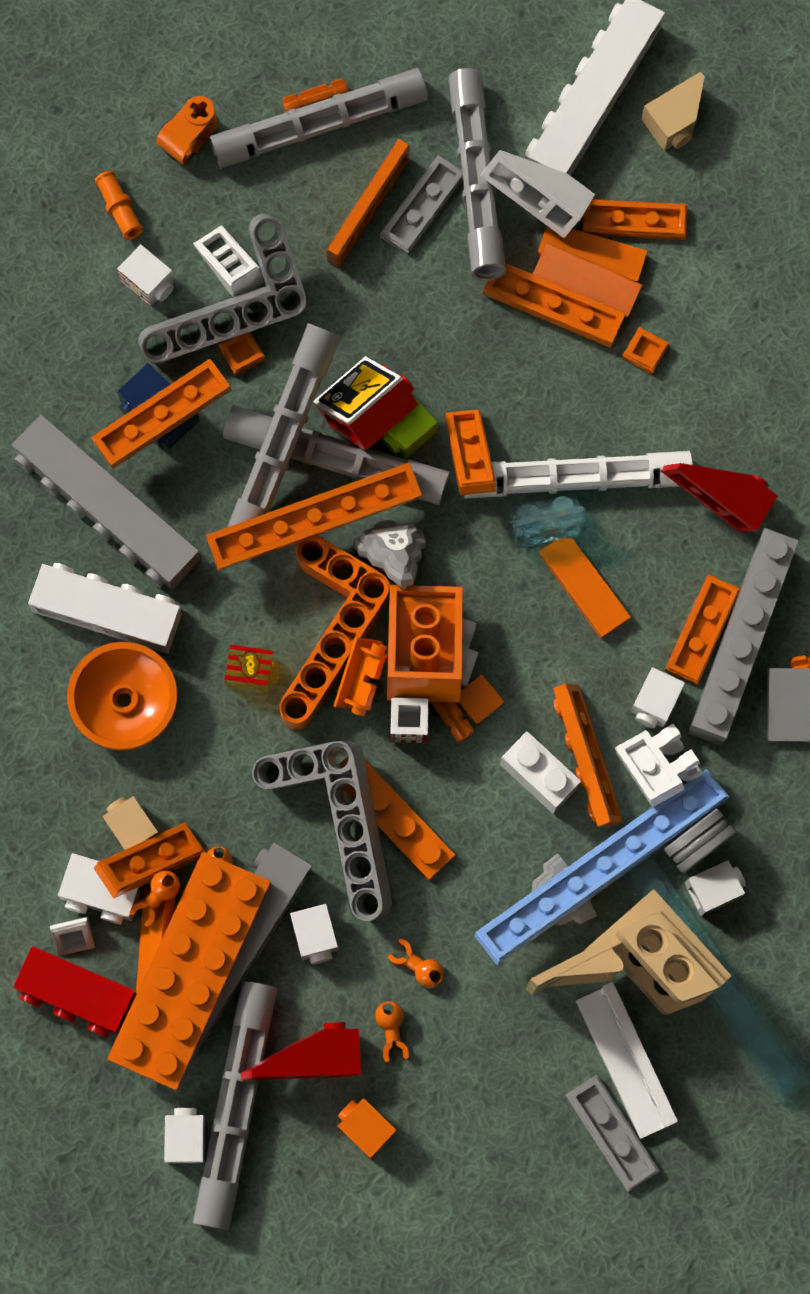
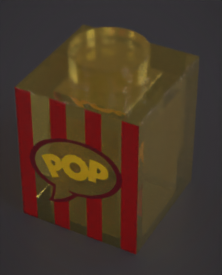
(251, 668)

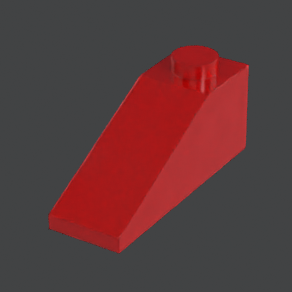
(732, 496)
(321, 1054)

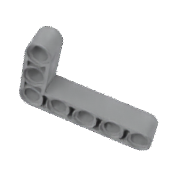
(237, 306)
(343, 815)

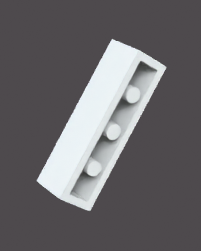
(105, 608)

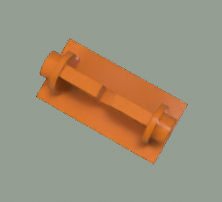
(364, 663)

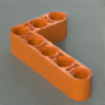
(337, 632)

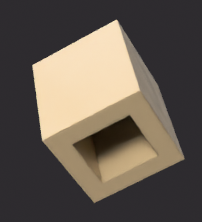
(129, 822)

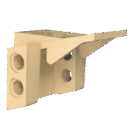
(660, 944)

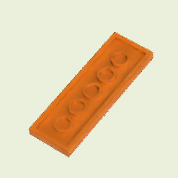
(189, 971)

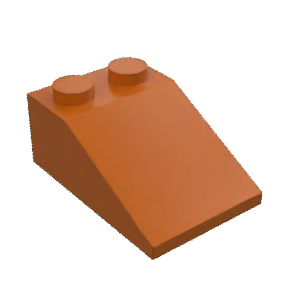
(425, 643)

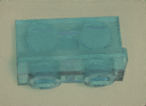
(547, 520)

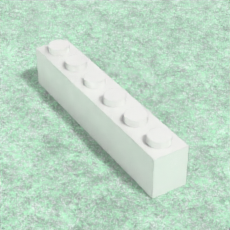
(597, 86)

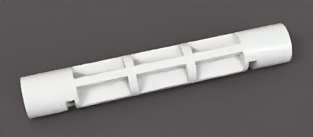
(584, 474)

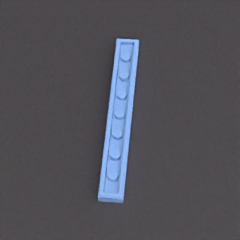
(600, 868)

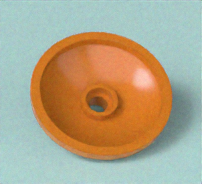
(115, 672)

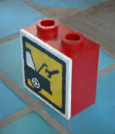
(366, 402)

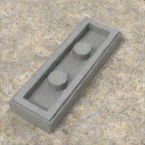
(422, 205)
(612, 1133)

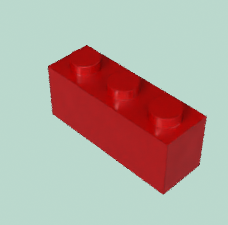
(74, 992)

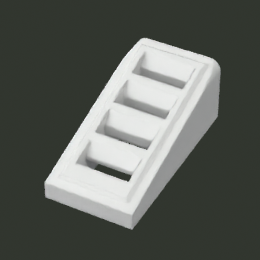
(241, 279)

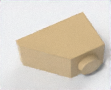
(674, 113)

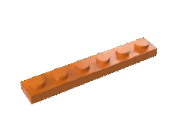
(313, 516)

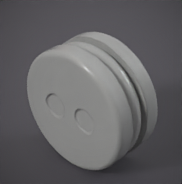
(700, 841)

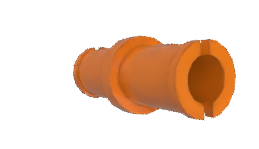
(119, 205)

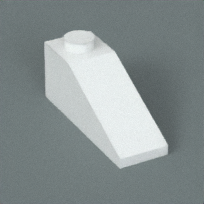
(540, 190)

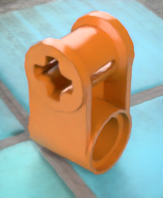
(185, 133)

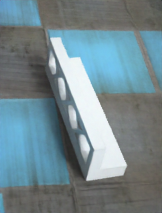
(626, 1061)

